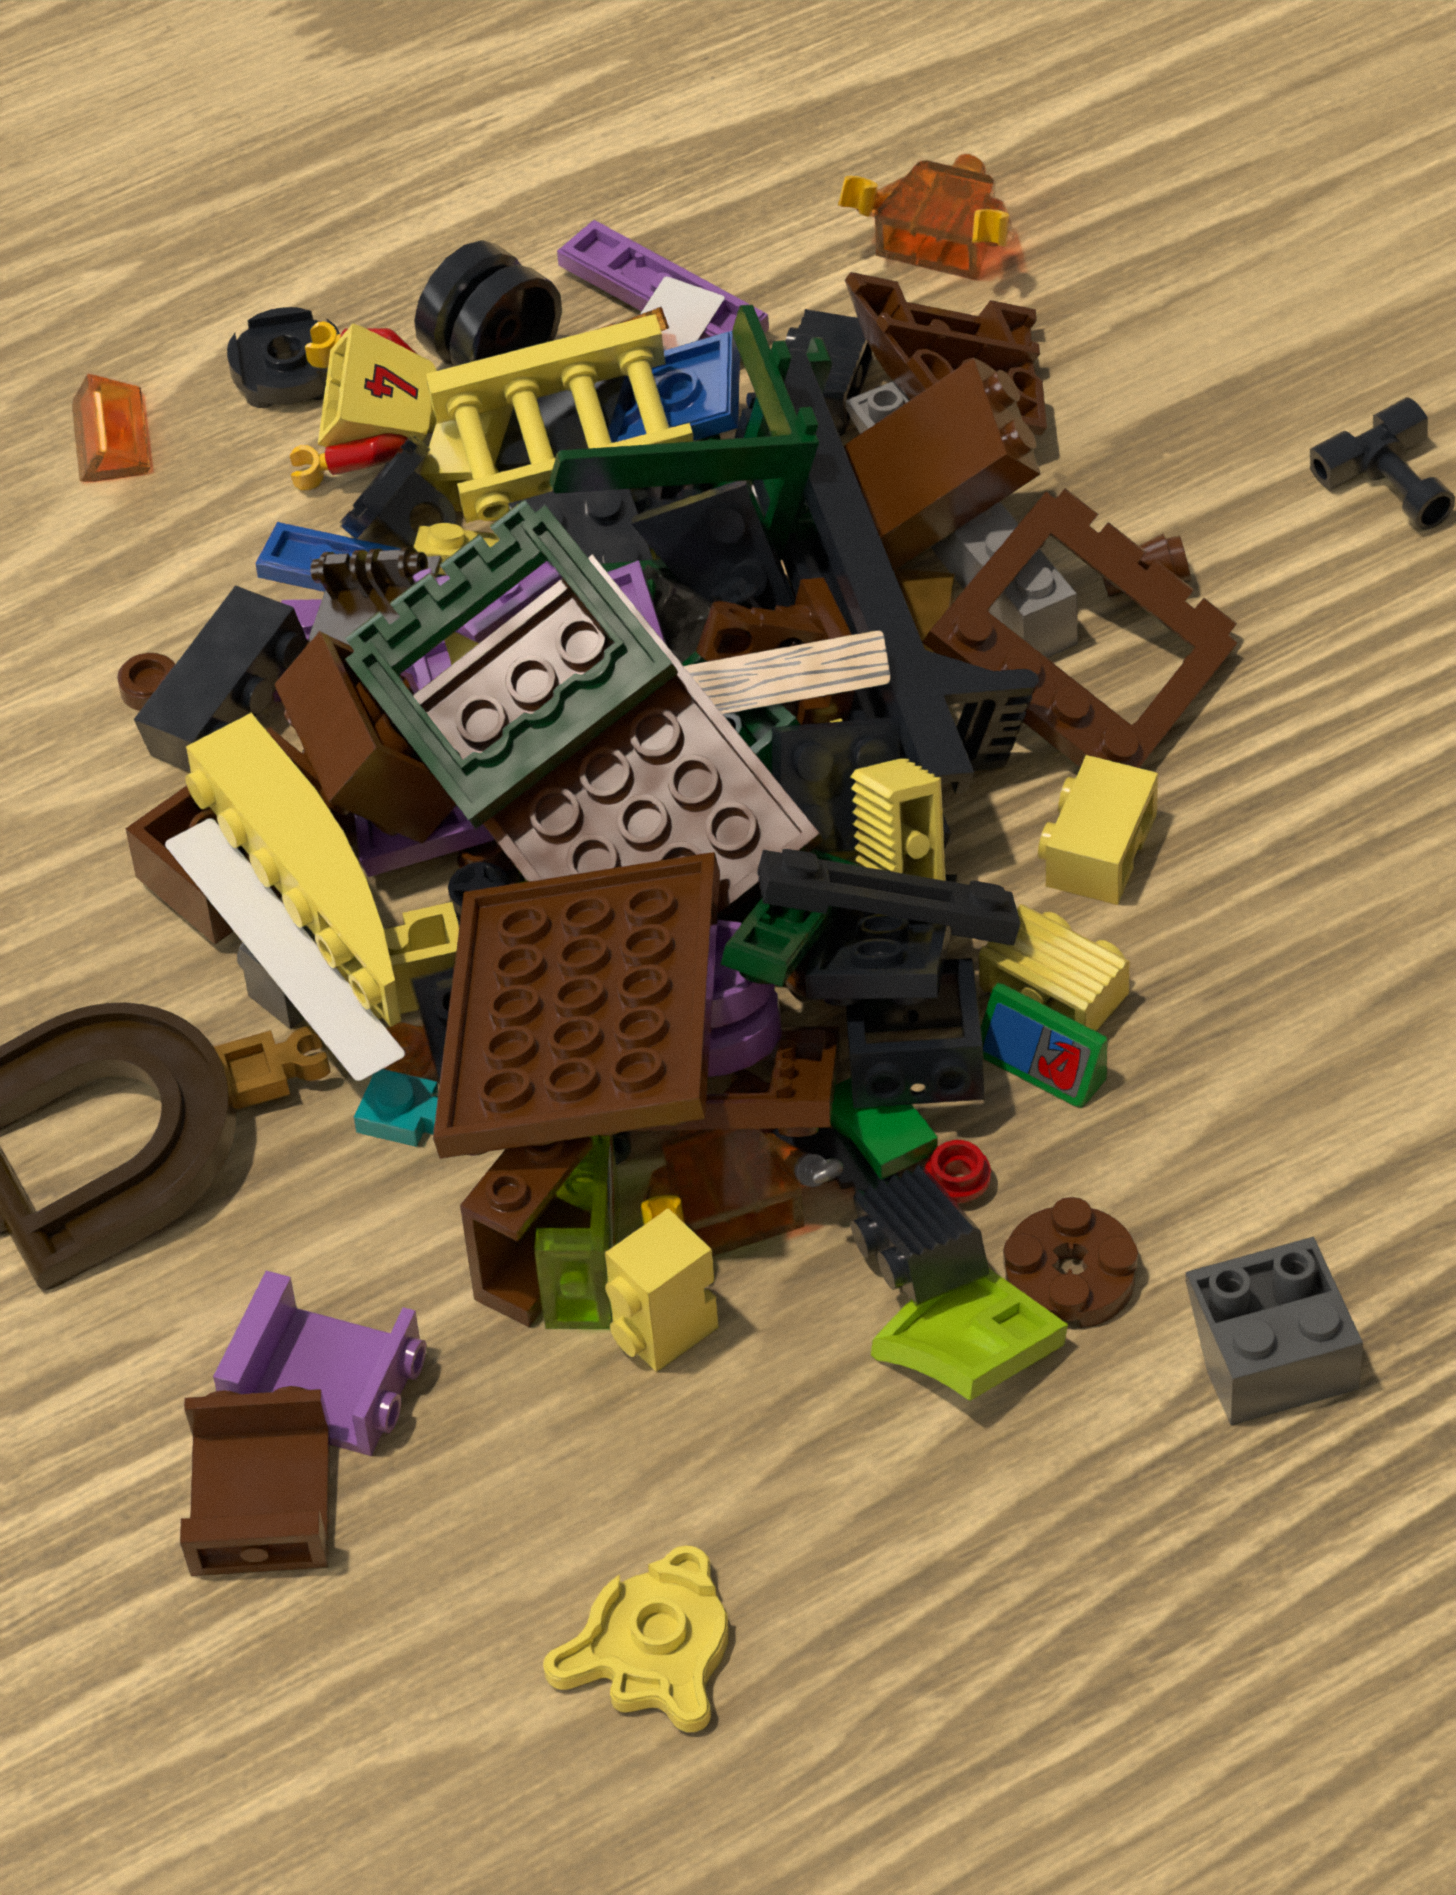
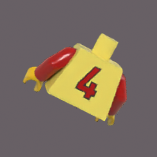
(370, 401)

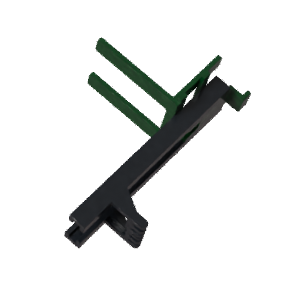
(827, 532)

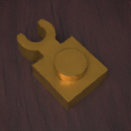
(262, 1068)

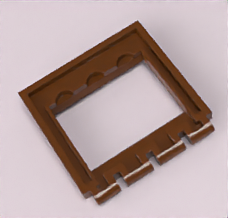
(1060, 706)
(798, 1091)

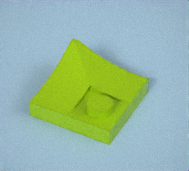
(971, 1335)

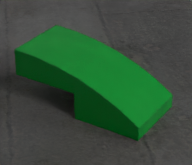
(885, 1135)

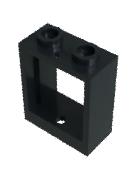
(946, 1067)

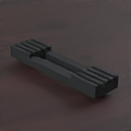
(812, 884)

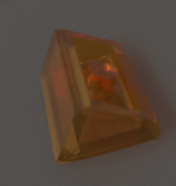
(109, 430)

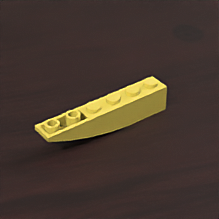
(298, 849)

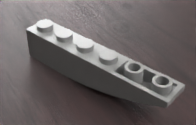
(1039, 600)

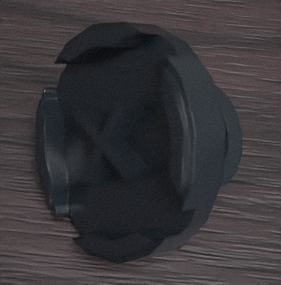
(395, 494)

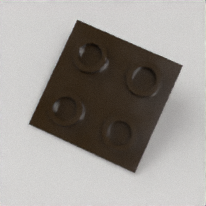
(363, 586)

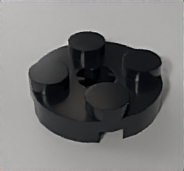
(256, 360)

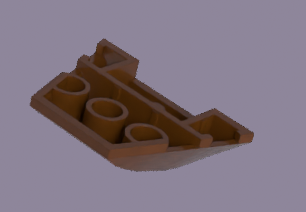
(926, 343)

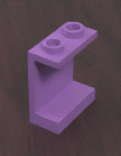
(350, 1363)

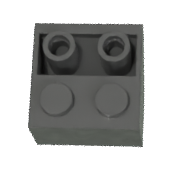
(1274, 1330)

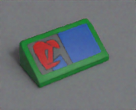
(1043, 1046)

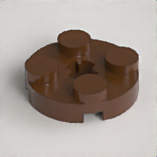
(1079, 1233)

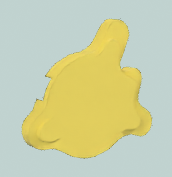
(653, 1639)

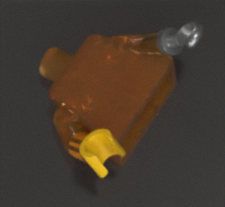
(734, 1185)

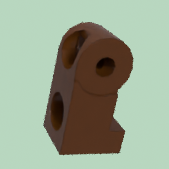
(744, 631)

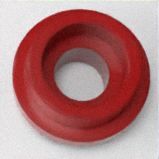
(960, 1158)

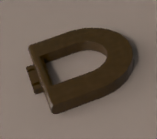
(153, 1185)

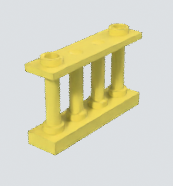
(538, 371)

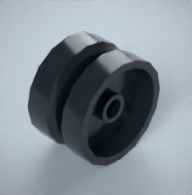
(485, 306)

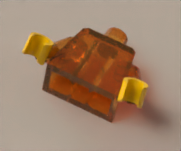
(935, 215)

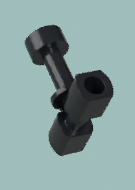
(1381, 455)

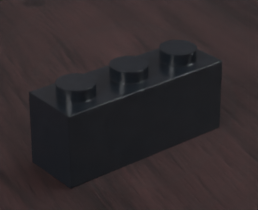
(222, 674)

